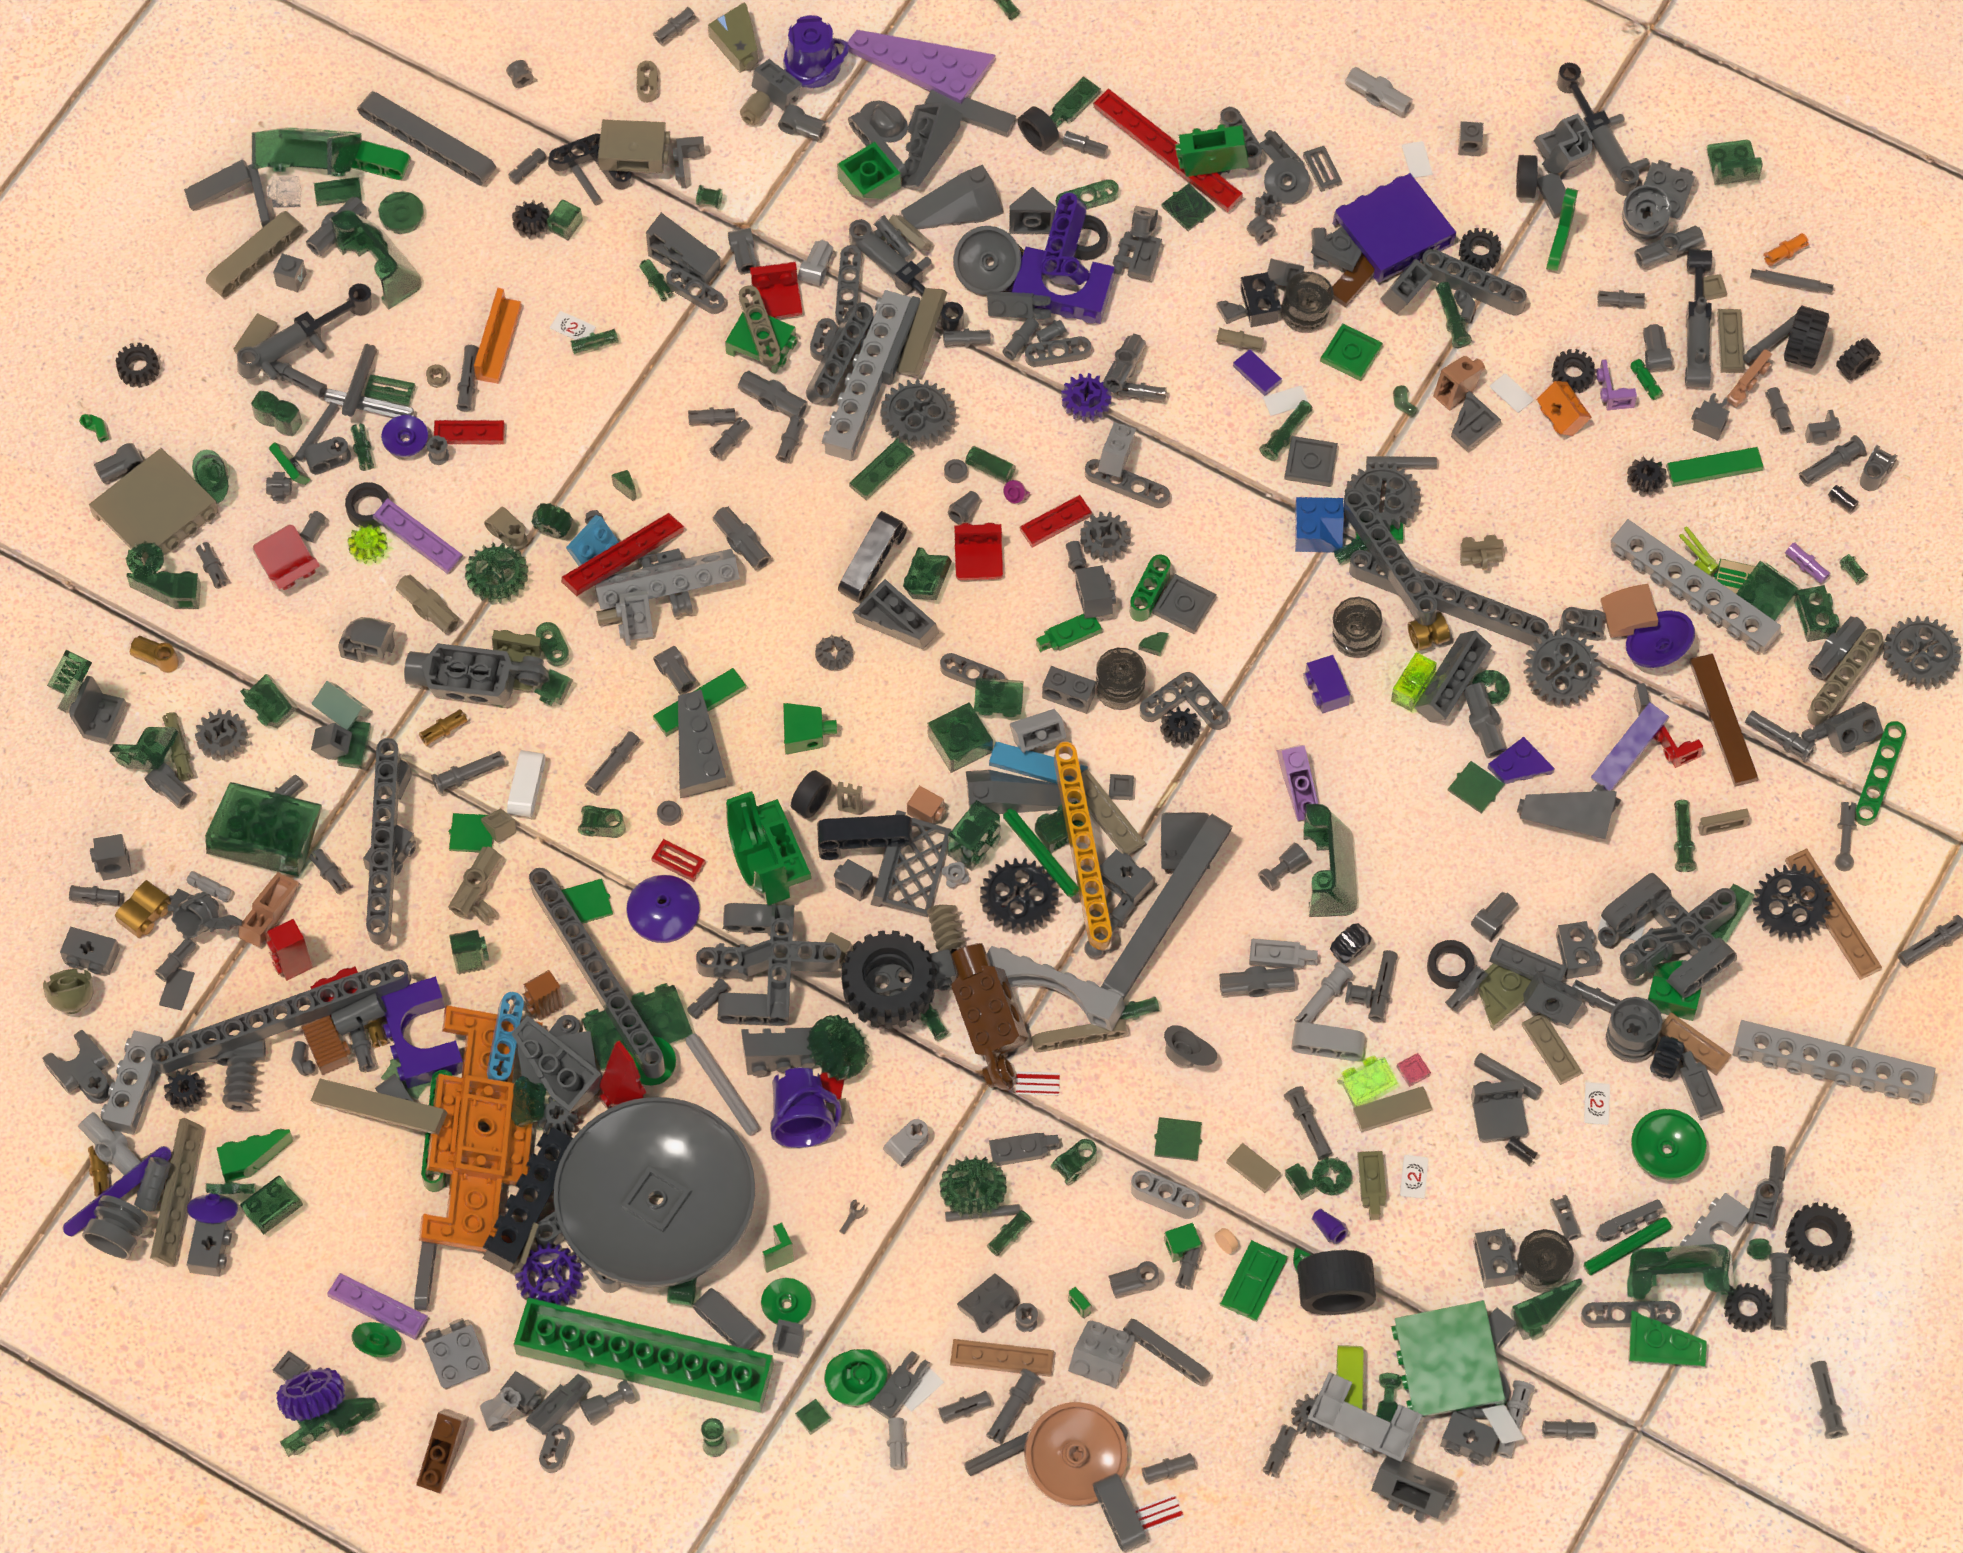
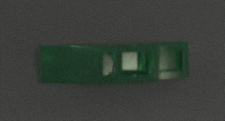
(339, 1420)

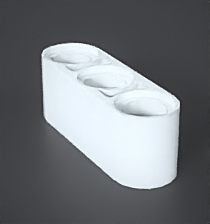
(526, 783)

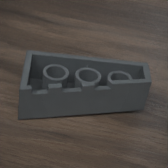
(698, 752)

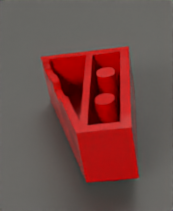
(288, 950)

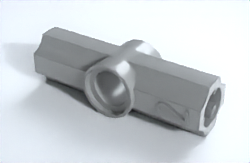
(1378, 91)
(109, 1144)

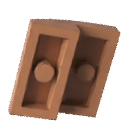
(1629, 610)

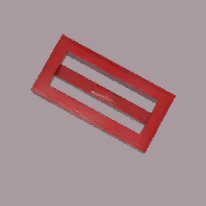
(700, 862)

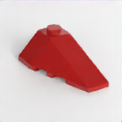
(620, 1079)

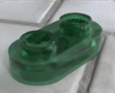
(553, 645)

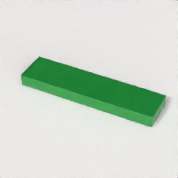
(1714, 466)
(714, 694)

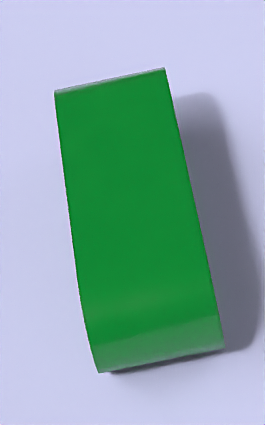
(382, 160)
(1153, 578)

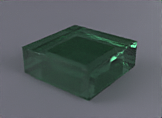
(813, 1416)

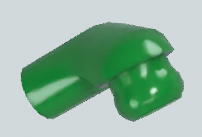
(95, 424)

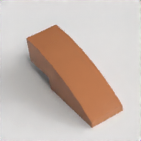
(267, 909)

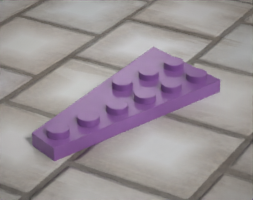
(930, 65)

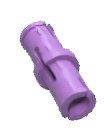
(1807, 563)

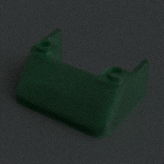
(305, 149)

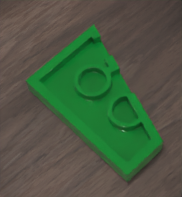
(1661, 1344)

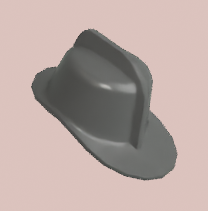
(886, 120)
(1186, 1048)

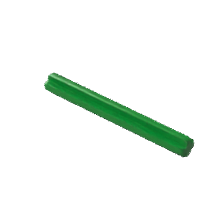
(1041, 853)

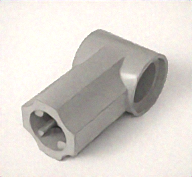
(814, 268)
(499, 1408)

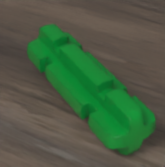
(1646, 379)

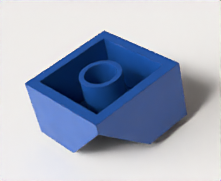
(1318, 524)

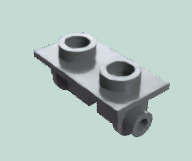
(1277, 148)

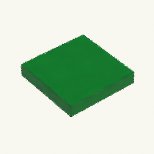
(1351, 352)

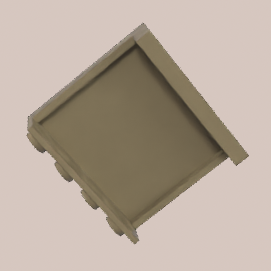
(155, 504)

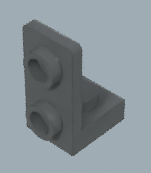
(687, 147)

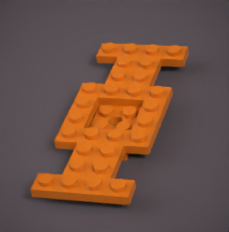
(480, 1158)

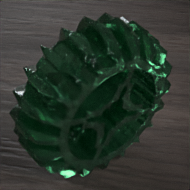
(488, 583)
(843, 1044)
(986, 1193)

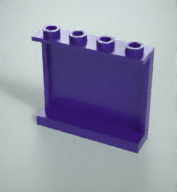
(1395, 226)

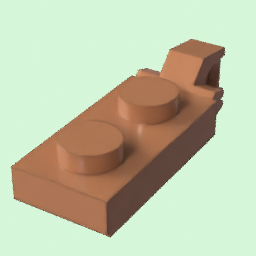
(1749, 379)

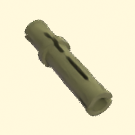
(179, 755)

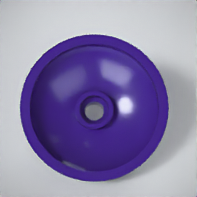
(1662, 643)
(663, 921)

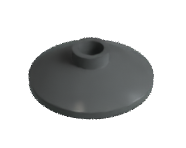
(1278, 171)

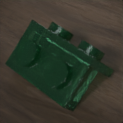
(926, 575)
(269, 702)
(271, 1205)

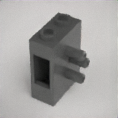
(1414, 1488)

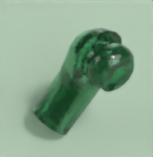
(1401, 401)

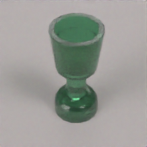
(1387, 1407)
(714, 1442)

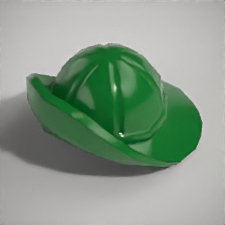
(855, 1376)

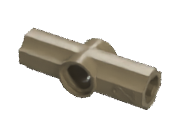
(427, 604)
(480, 870)

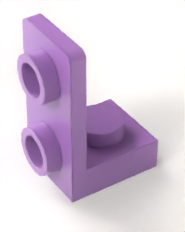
(1617, 399)

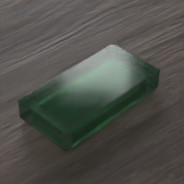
(337, 191)
(357, 746)

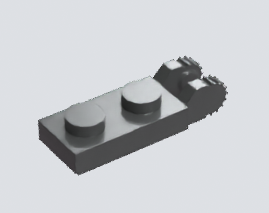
(1017, 305)
(1628, 1220)
(899, 1387)

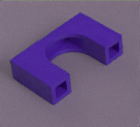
(1084, 305)
(416, 1063)

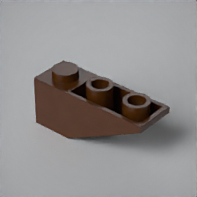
(442, 1449)

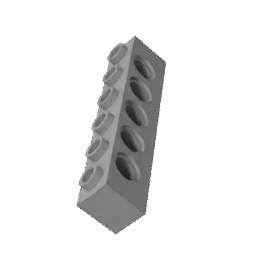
(670, 577)

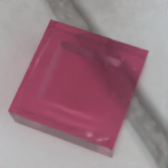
(1413, 1069)

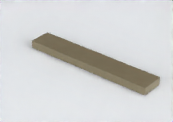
(379, 1106)
(176, 1192)

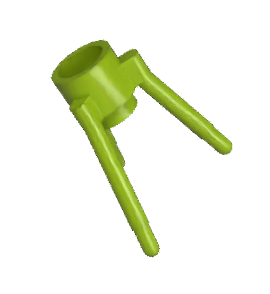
(1705, 561)

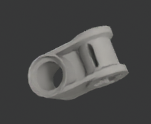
(905, 1145)

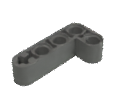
(550, 1224)

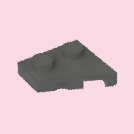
(1473, 422)

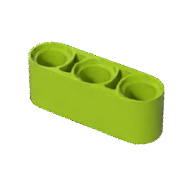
(1351, 1368)

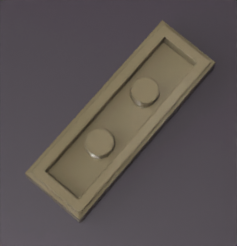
(1730, 341)
(1551, 1048)
(1392, 1109)

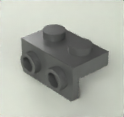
(989, 1302)

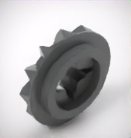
(824, 656)

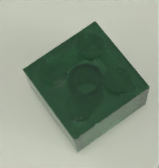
(960, 737)
(974, 835)

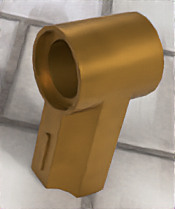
(154, 653)

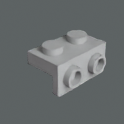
(635, 616)

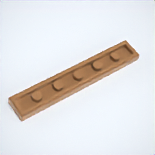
(1840, 923)

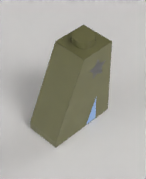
(735, 37)

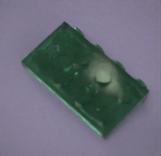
(659, 1011)

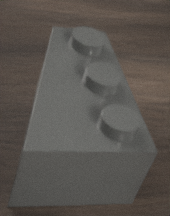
(895, 616)
(776, 1051)

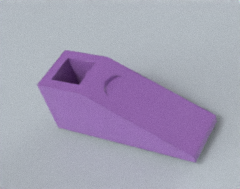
(1297, 778)

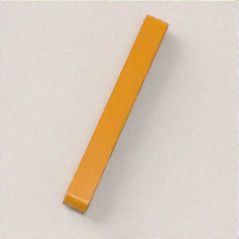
(1086, 856)

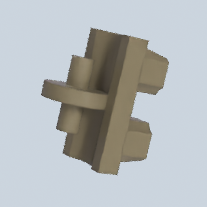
(1481, 551)

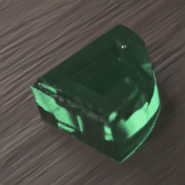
(1154, 644)

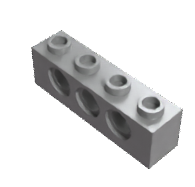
(126, 1118)

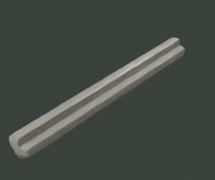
(722, 1084)

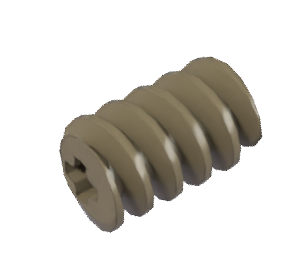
(945, 927)

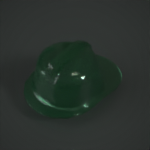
(211, 474)

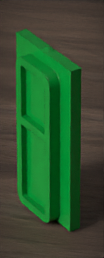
(1253, 1281)

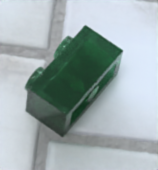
(1299, 1181)

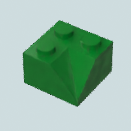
(869, 173)
(1667, 998)

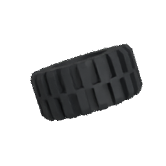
(888, 950)

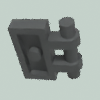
(1143, 259)

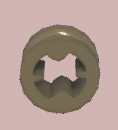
(436, 382)
(484, 912)

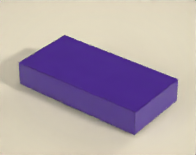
(1257, 372)

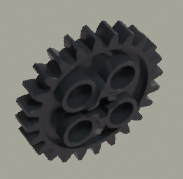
(1006, 880)
(1784, 922)

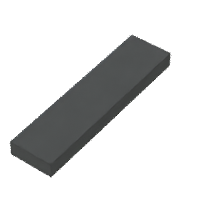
(978, 113)
(889, 370)

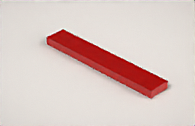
(622, 554)

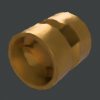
(1424, 635)

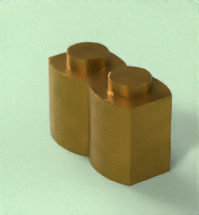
(143, 909)

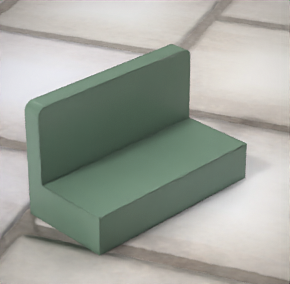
(339, 705)

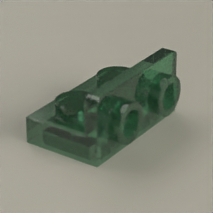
(998, 696)

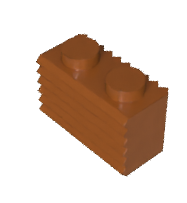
(543, 995)
(326, 1045)

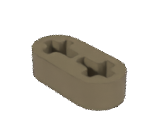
(651, 81)

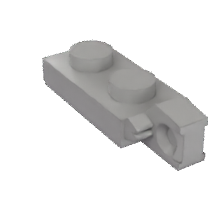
(1281, 954)

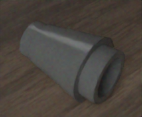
(963, 507)

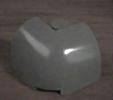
(1565, 145)
(366, 637)

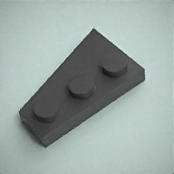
(1338, 249)

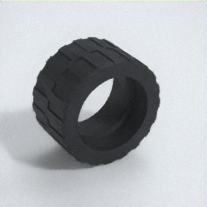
(1336, 1282)

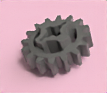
(1108, 544)
(221, 734)

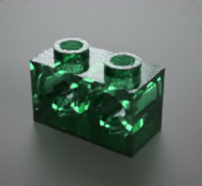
(1811, 614)

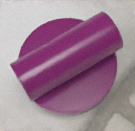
(1015, 491)

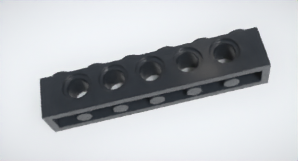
(503, 1253)

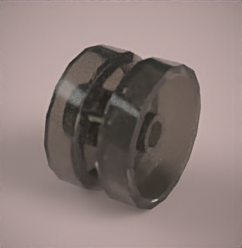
(1544, 1260)

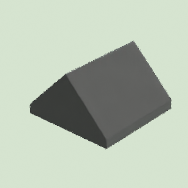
(1031, 214)

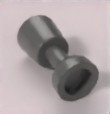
(1290, 860)
(598, 1406)

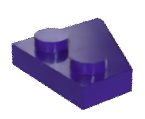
(1519, 763)

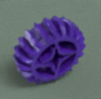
(558, 1259)
(310, 1394)

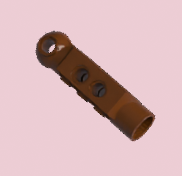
(988, 1012)

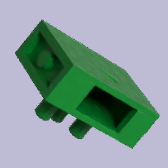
(1212, 150)

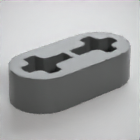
(819, 338)
(560, 1450)

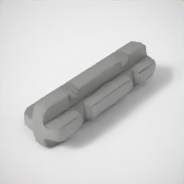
(209, 886)

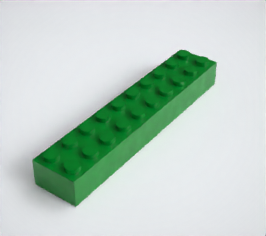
(644, 1354)

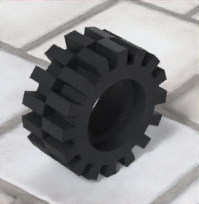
(1484, 239)
(1858, 359)
(1577, 360)
(137, 376)
(1743, 1321)

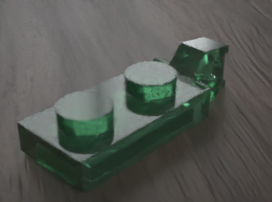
(1074, 101)

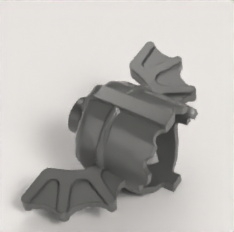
(198, 914)

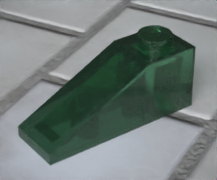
(1540, 1312)

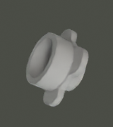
(952, 868)

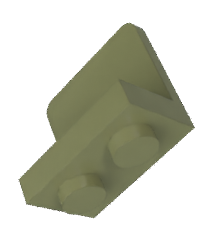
(517, 647)

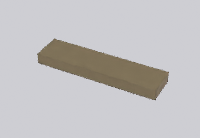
(921, 331)
(1109, 816)

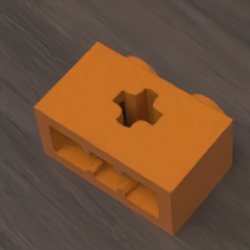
(1563, 408)

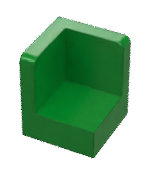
(1181, 1240)

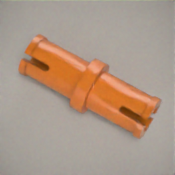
(1786, 249)

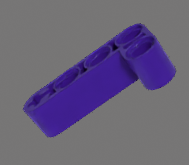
(1058, 258)

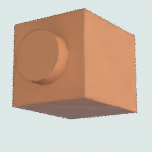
(926, 806)

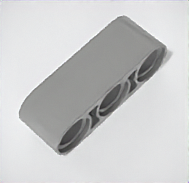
(1328, 1041)
(1159, 1184)

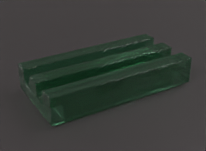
(387, 393)

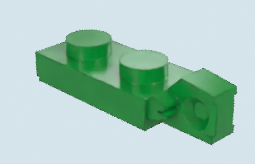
(1069, 633)

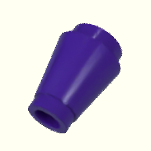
(1331, 1227)

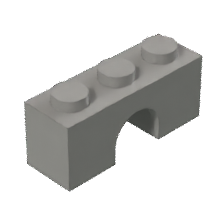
(1724, 1215)

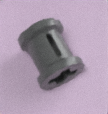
(442, 455)
(1358, 994)
(1026, 1325)

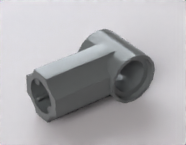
(797, 121)
(742, 245)
(1656, 353)
(122, 462)
(672, 665)
(166, 782)
(1490, 920)
(1131, 1280)

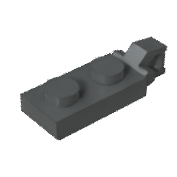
(1699, 1087)
(1022, 1148)
(557, 1404)

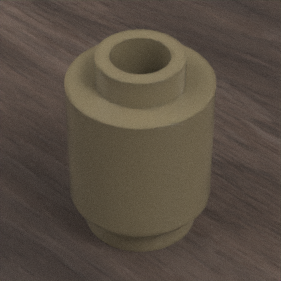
(755, 108)

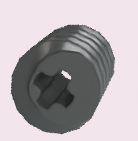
(237, 1083)

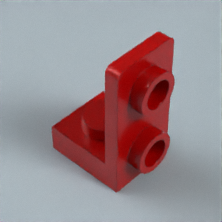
(1683, 754)

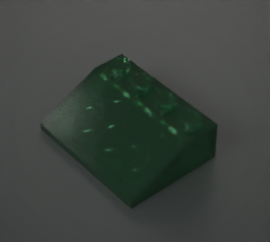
(263, 829)

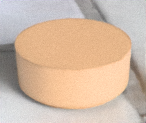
(1226, 1240)

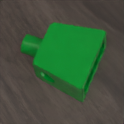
(805, 728)

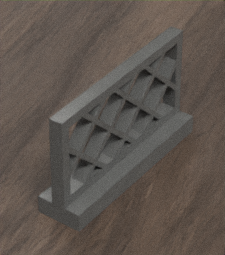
(889, 865)

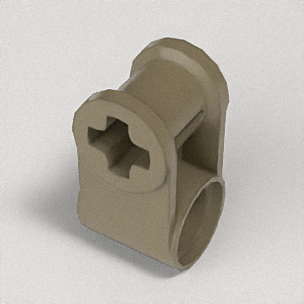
(507, 528)

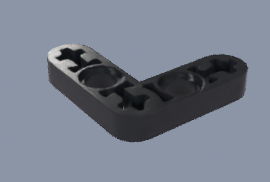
(571, 160)

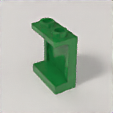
(742, 342)

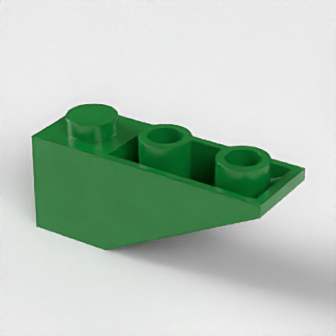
(248, 1156)

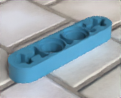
(505, 1037)

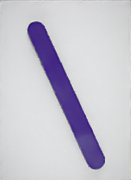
(117, 1190)

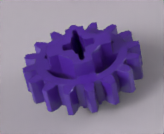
(1074, 397)

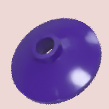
(404, 427)
(212, 1208)

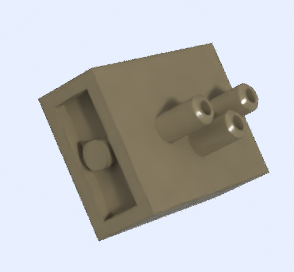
(633, 146)

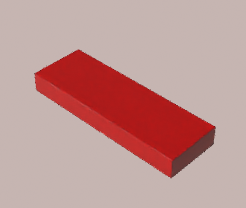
(471, 431)
(1055, 521)

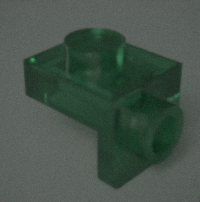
(555, 689)

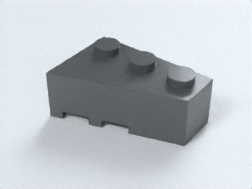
(679, 249)

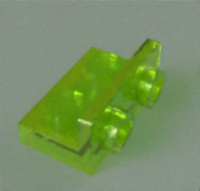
(1367, 1080)

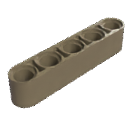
(254, 254)
(1848, 668)

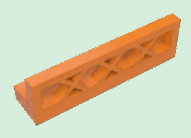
(497, 338)

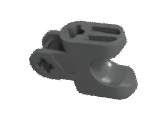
(81, 1071)

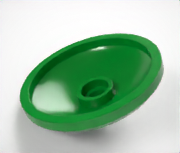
(1673, 1131)

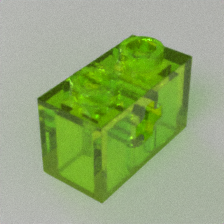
(1413, 681)

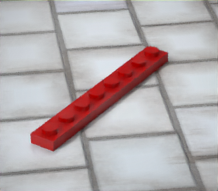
(1164, 148)

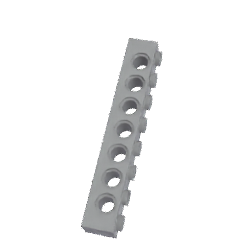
(845, 444)
(1632, 534)
(1845, 1056)

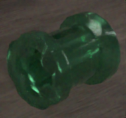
(709, 196)

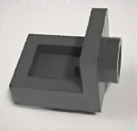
(1823, 431)

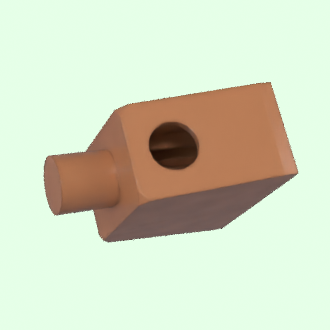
(1457, 381)

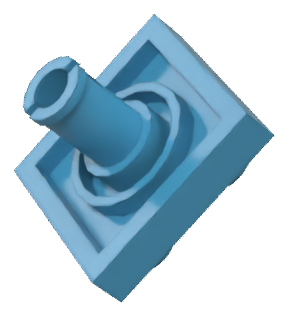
(591, 541)

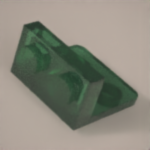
(1733, 162)
(148, 751)

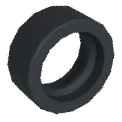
(1038, 128)
(1526, 176)
(1096, 250)
(360, 491)
(811, 794)
(1449, 946)

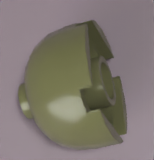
(69, 990)

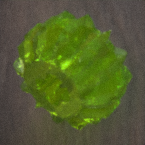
(359, 547)

